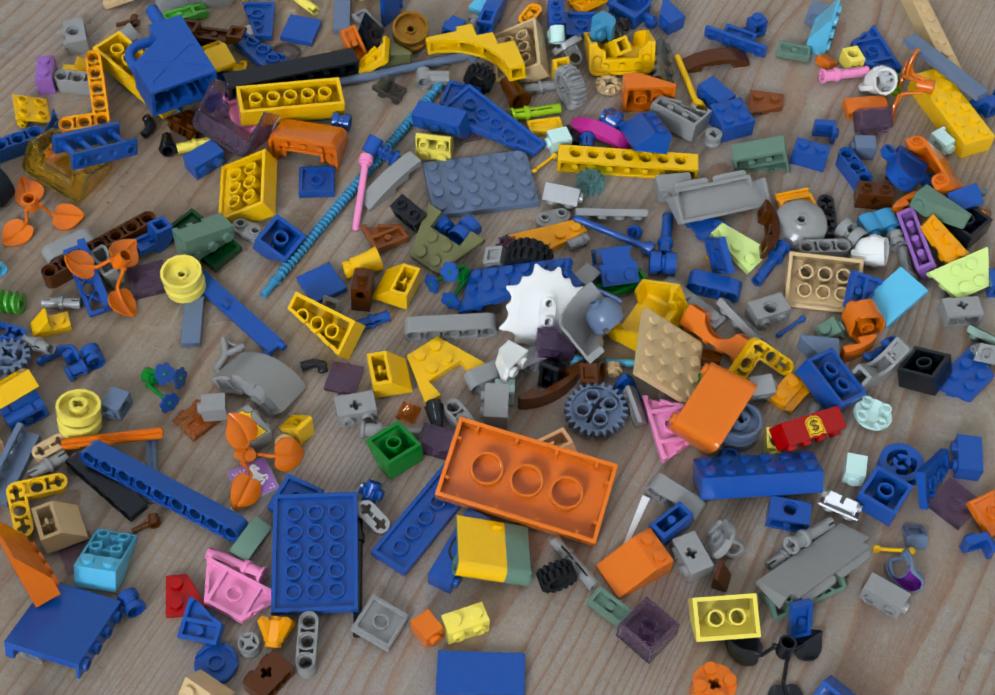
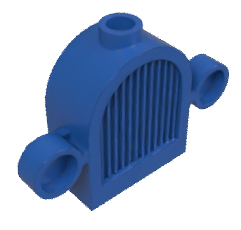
(635, 10)
(905, 168)

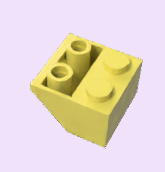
(434, 146)

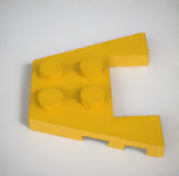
(434, 361)

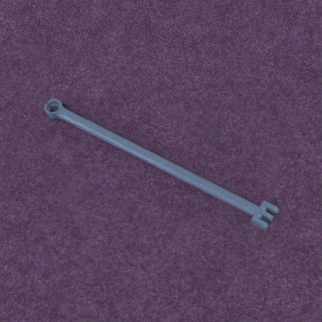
(407, 68)

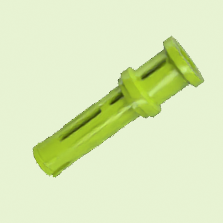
(527, 112)

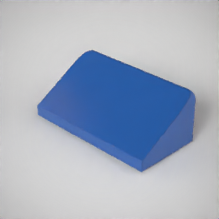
(966, 197)

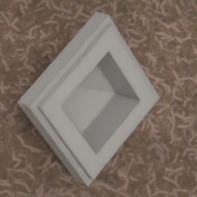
(332, 303)

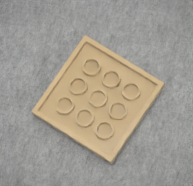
(667, 357)

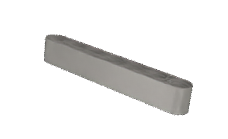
(487, 373)

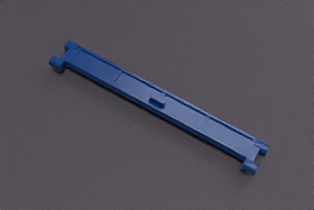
(242, 317)

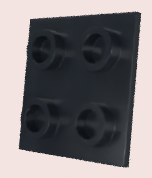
(370, 32)

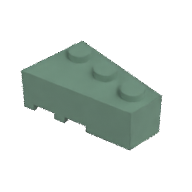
(761, 155)

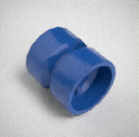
(463, 228)
(662, 263)

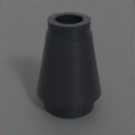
(167, 145)
(435, 411)

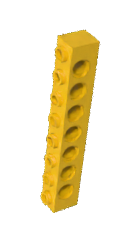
(624, 161)

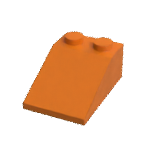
(641, 90)
(635, 564)

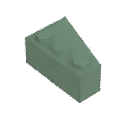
(204, 236)

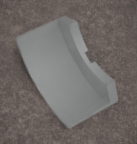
(575, 326)
(263, 378)

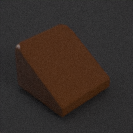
(710, 356)
(721, 577)

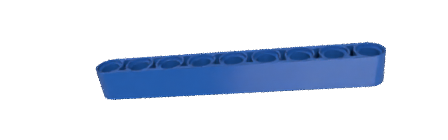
(164, 490)

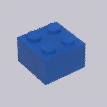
(732, 119)
(883, 495)

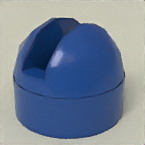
(632, 230)

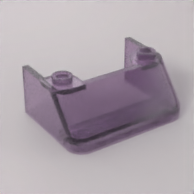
(212, 122)

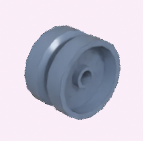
(745, 430)

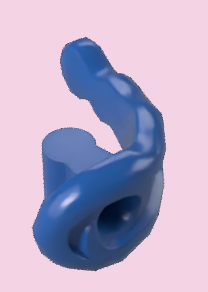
(67, 351)
(872, 355)

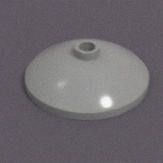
(794, 231)

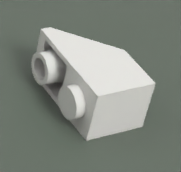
(510, 360)

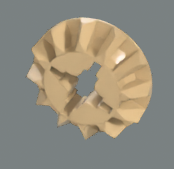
(610, 89)

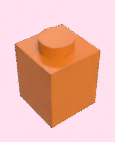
(427, 629)

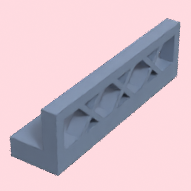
(16, 458)

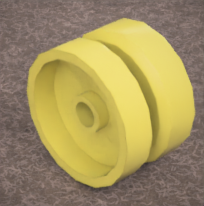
(183, 278)
(79, 413)

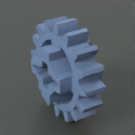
(14, 356)

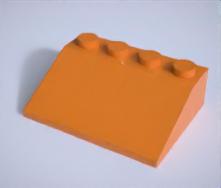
(29, 565)

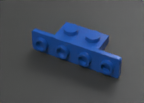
(737, 38)

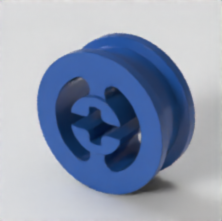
(903, 459)

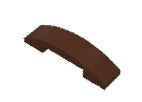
(209, 34)
(715, 57)
(768, 217)
(535, 399)

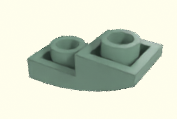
(250, 538)

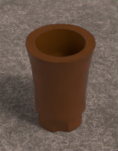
(515, 93)

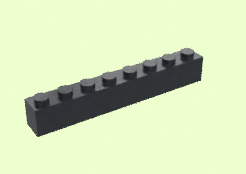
(318, 66)

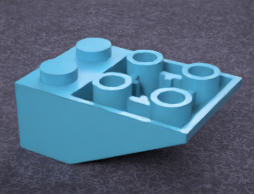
(823, 30)
(104, 560)

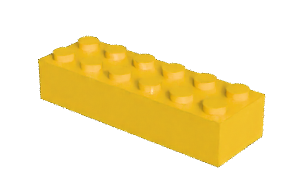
(112, 54)
(290, 100)
(953, 111)

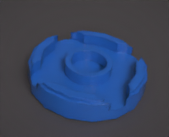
(217, 662)

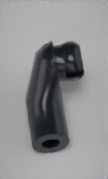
(150, 125)
(574, 134)
(321, 365)

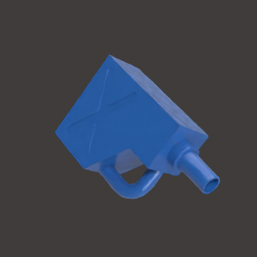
(172, 68)

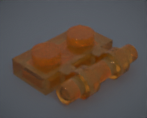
(193, 426)

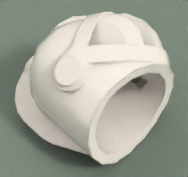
(878, 81)
(872, 250)

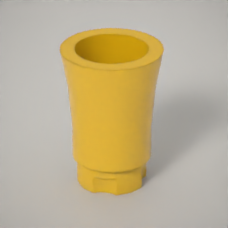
(369, 260)

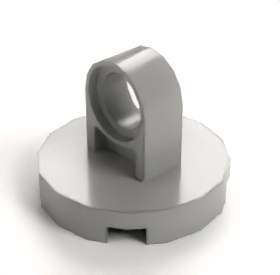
(570, 47)
(721, 538)

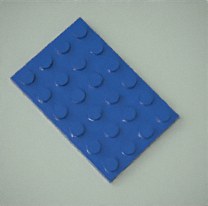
(315, 553)

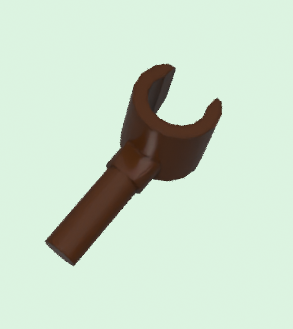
(133, 20)
(153, 522)

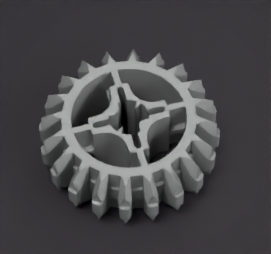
(570, 86)

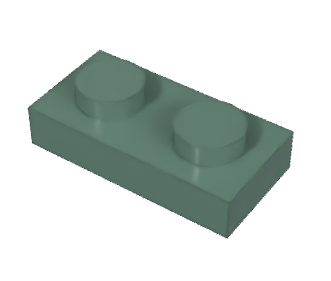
(793, 51)
(977, 333)
(608, 606)

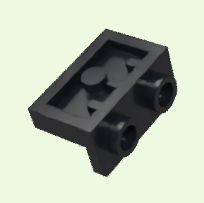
(408, 212)

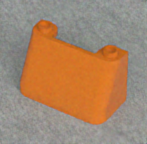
(309, 138)
(944, 177)
(712, 408)

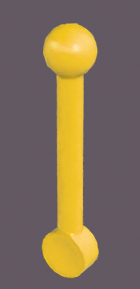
(553, 156)
(876, 548)

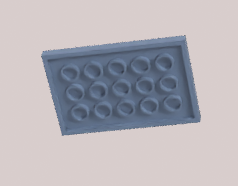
(481, 184)

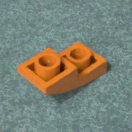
(903, 203)
(853, 351)

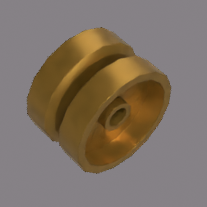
(410, 31)

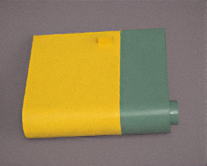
(492, 551)

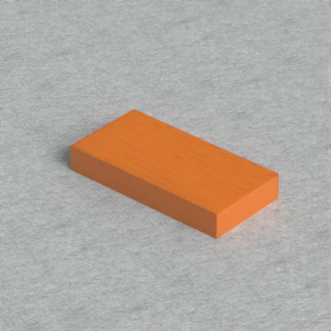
(526, 481)

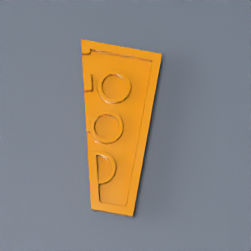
(554, 235)
(940, 237)

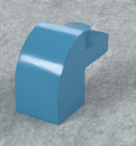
(602, 27)

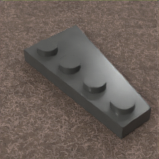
(663, 61)

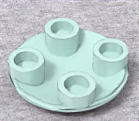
(873, 414)

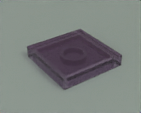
(146, 279)
(951, 503)

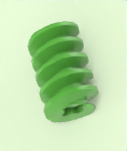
(12, 302)

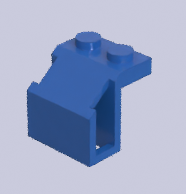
(616, 265)

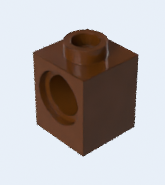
(593, 372)

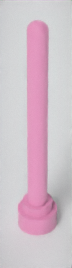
(365, 162)

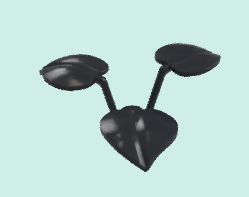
(806, 648)

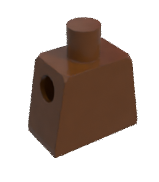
(363, 282)

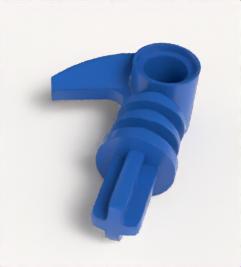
(374, 146)

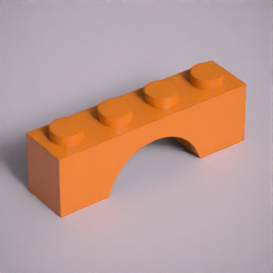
(697, 321)

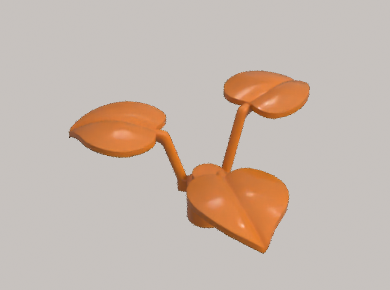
(923, 84)
(28, 195)
(124, 255)
(239, 432)

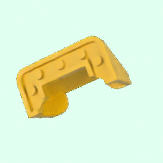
(638, 60)
(660, 297)

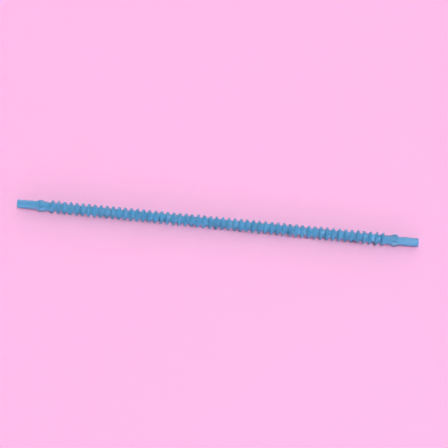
(343, 200)

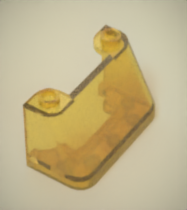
(56, 169)

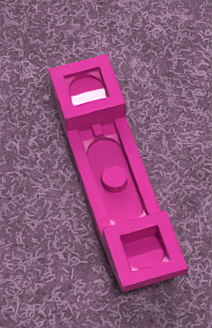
(601, 131)

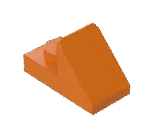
(353, 40)

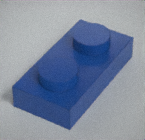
(800, 618)

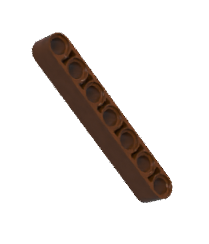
(57, 273)

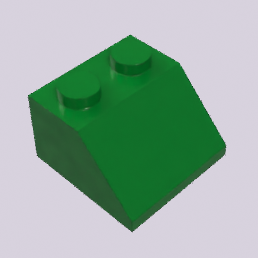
(395, 449)

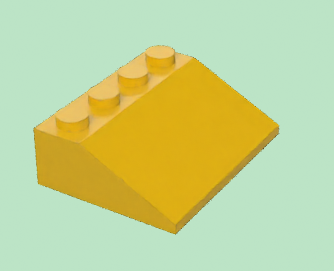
(249, 187)

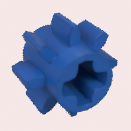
(371, 491)

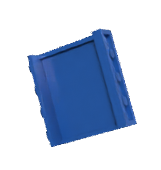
(66, 628)

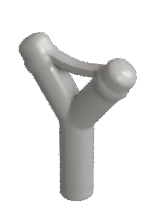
(226, 352)

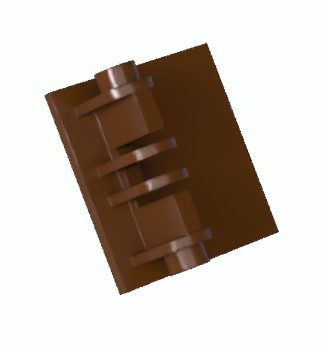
(182, 124)

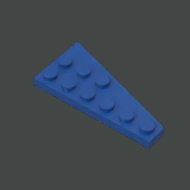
(494, 123)

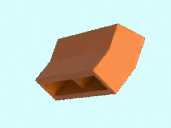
(849, 105)

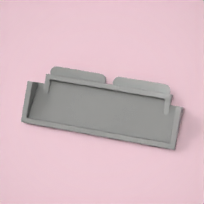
(723, 196)
(815, 566)

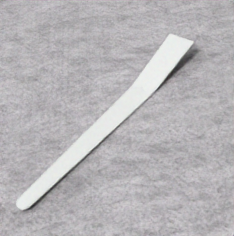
(641, 507)

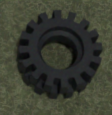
(477, 70)
(556, 576)

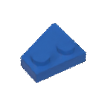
(860, 287)
(200, 625)

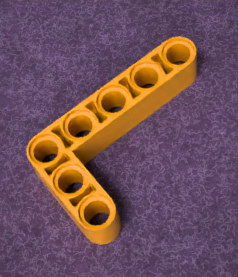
(97, 99)

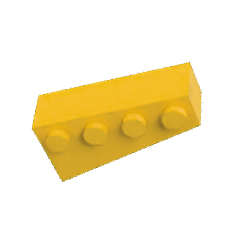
(329, 325)

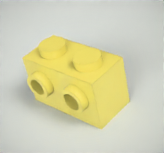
(465, 623)

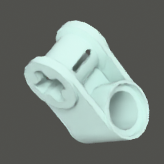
(555, 34)

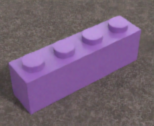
(917, 242)

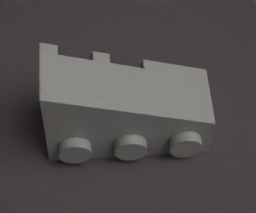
(680, 118)

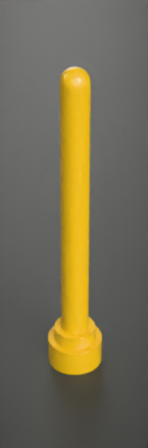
(695, 101)

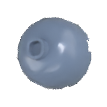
(603, 314)

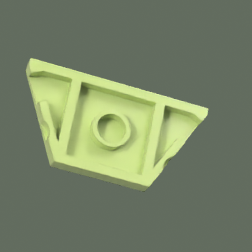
(964, 275)

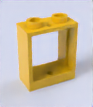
(16, 386)

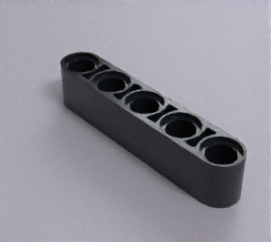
(115, 493)

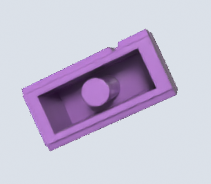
(44, 79)

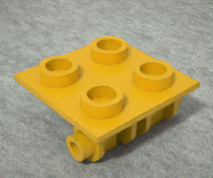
(30, 109)

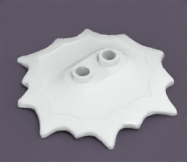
(537, 303)

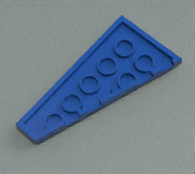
(490, 284)

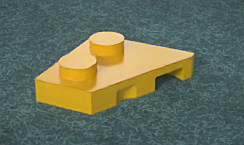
(375, 57)

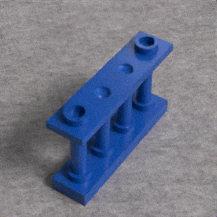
(93, 135)

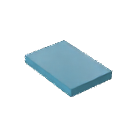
(898, 295)

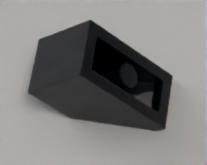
(550, 372)

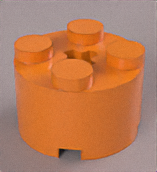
(862, 318)
(713, 676)

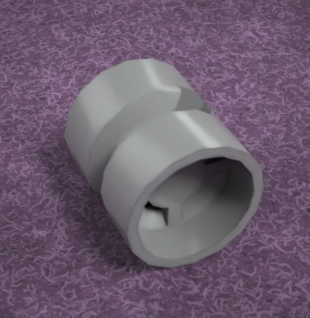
(849, 230)

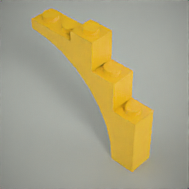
(465, 41)

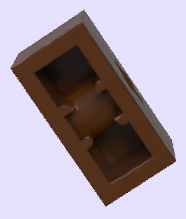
(873, 195)
(270, 665)

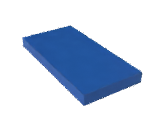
(480, 673)

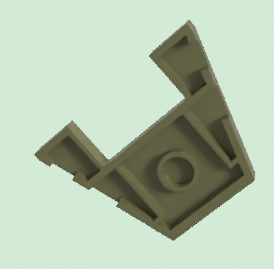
(434, 249)

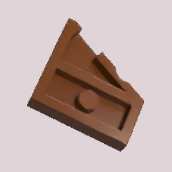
(764, 102)
(385, 236)

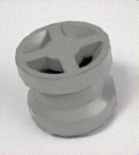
(712, 138)
(896, 239)
(247, 640)

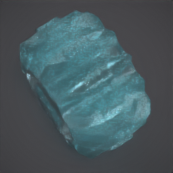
(590, 181)

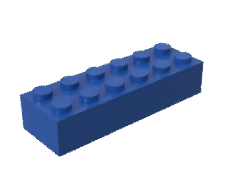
(757, 475)

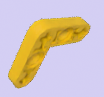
(755, 355)
(26, 494)

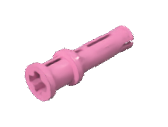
(837, 74)
(244, 567)

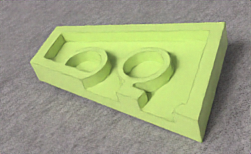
(741, 248)

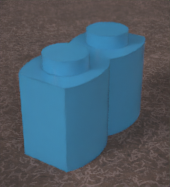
(878, 222)

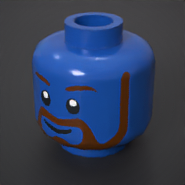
(612, 117)

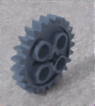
(580, 403)

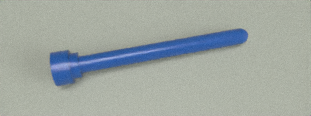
(645, 246)

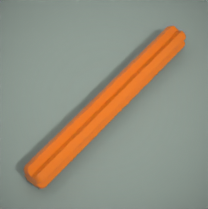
(113, 438)

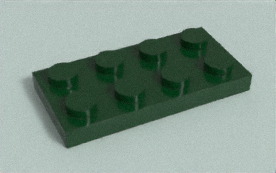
(218, 258)

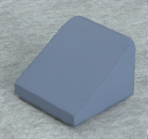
(915, 536)

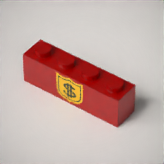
(808, 428)

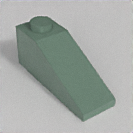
(930, 201)

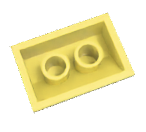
(724, 617)

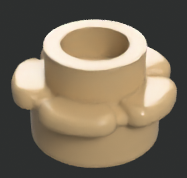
(613, 369)

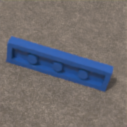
(95, 281)

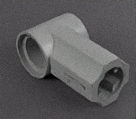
(426, 77)

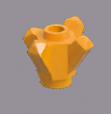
(275, 630)

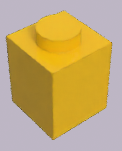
(618, 46)

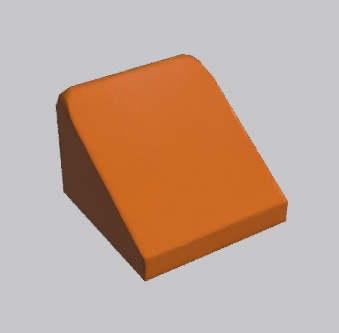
(826, 61)

